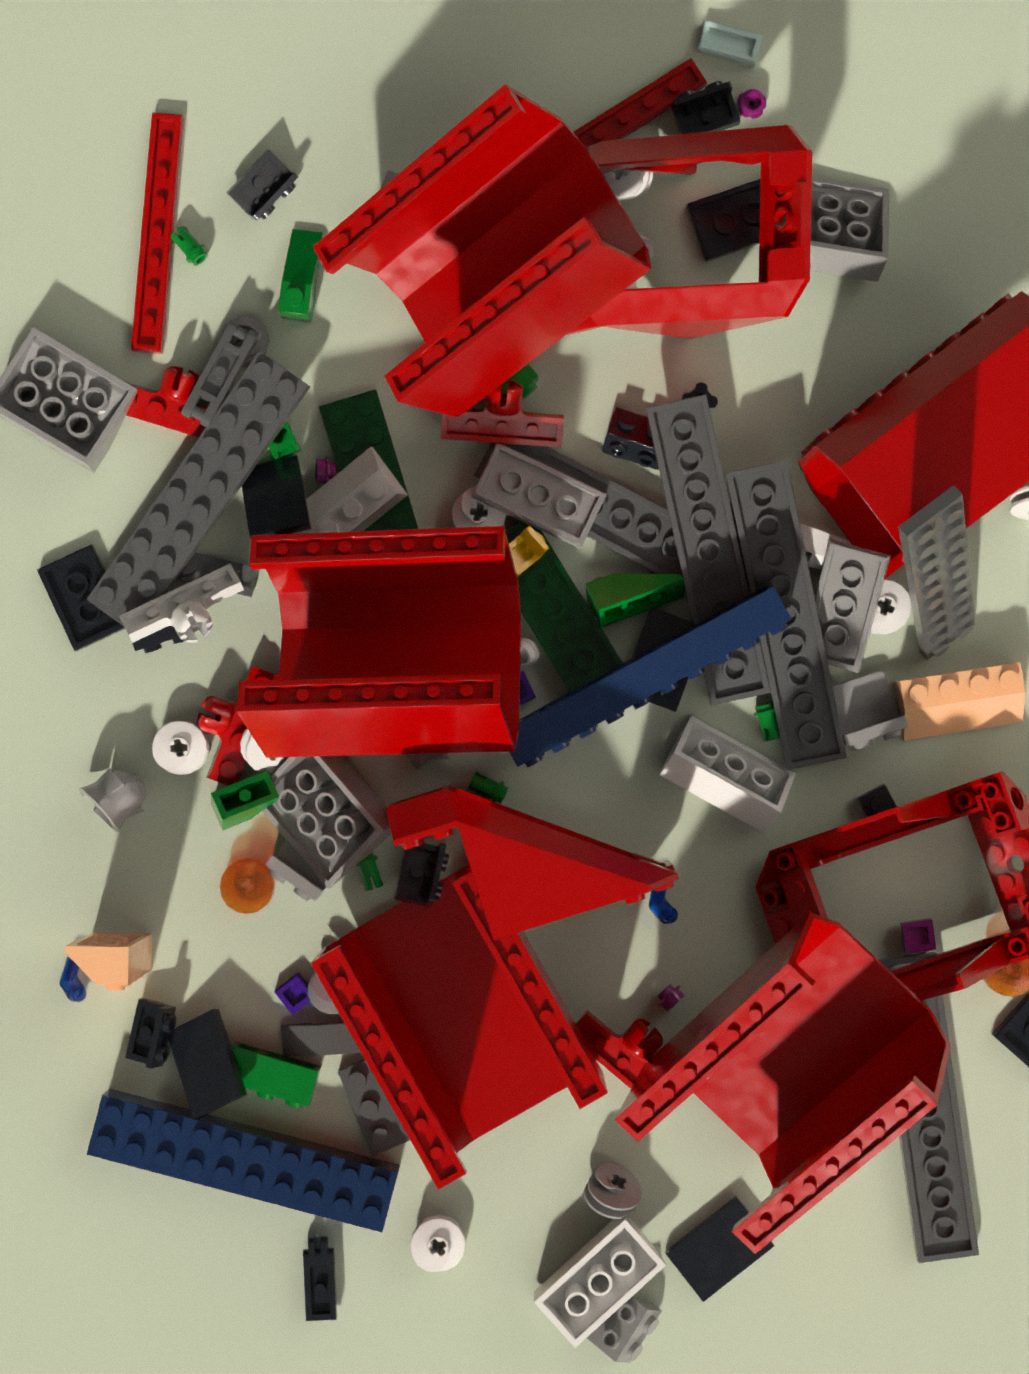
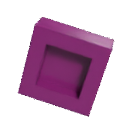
(918, 935)

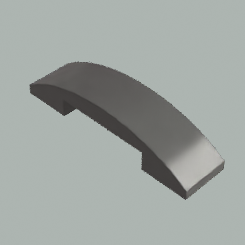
(317, 1039)

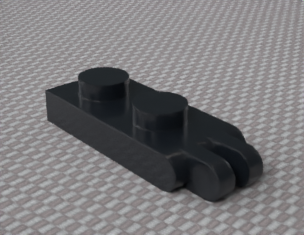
(320, 1281)

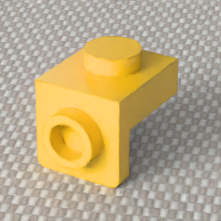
(527, 549)

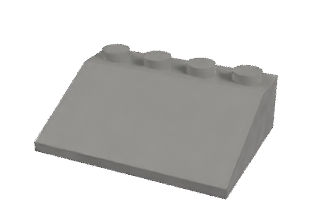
(849, 229)
(64, 399)
(327, 814)

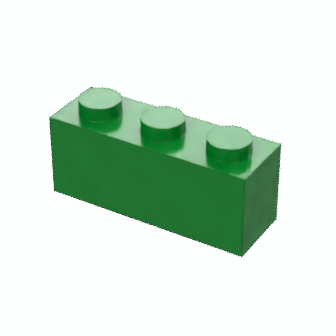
(276, 1075)

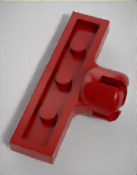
(166, 404)
(505, 422)
(229, 727)
(620, 1053)

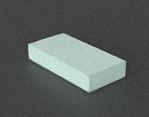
(729, 43)

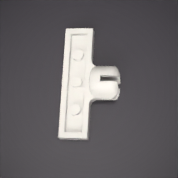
(183, 607)

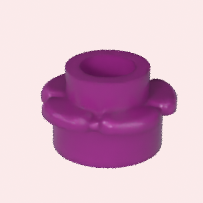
(754, 96)
(324, 470)
(670, 997)

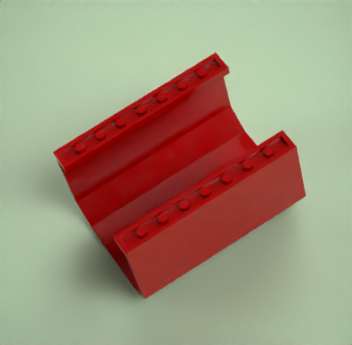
(492, 248)
(938, 425)
(390, 644)
(455, 1022)
(808, 1062)

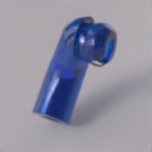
(661, 907)
(71, 983)

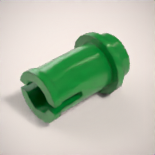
(191, 248)
(767, 721)
(488, 787)
(368, 868)

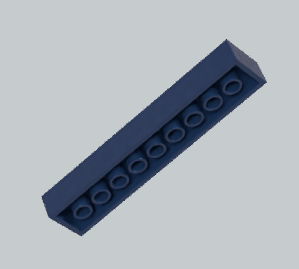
(648, 673)
(243, 1160)

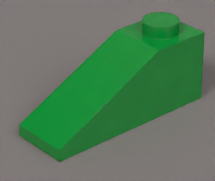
(300, 276)
(629, 594)

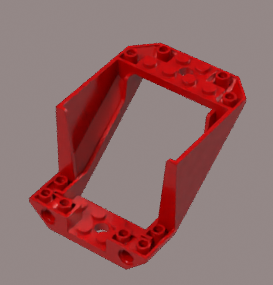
(782, 248)
(1001, 828)
(524, 865)

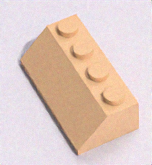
(961, 701)
(113, 957)

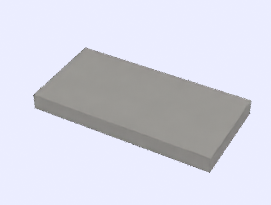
(538, 495)
(848, 601)

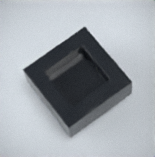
(876, 801)

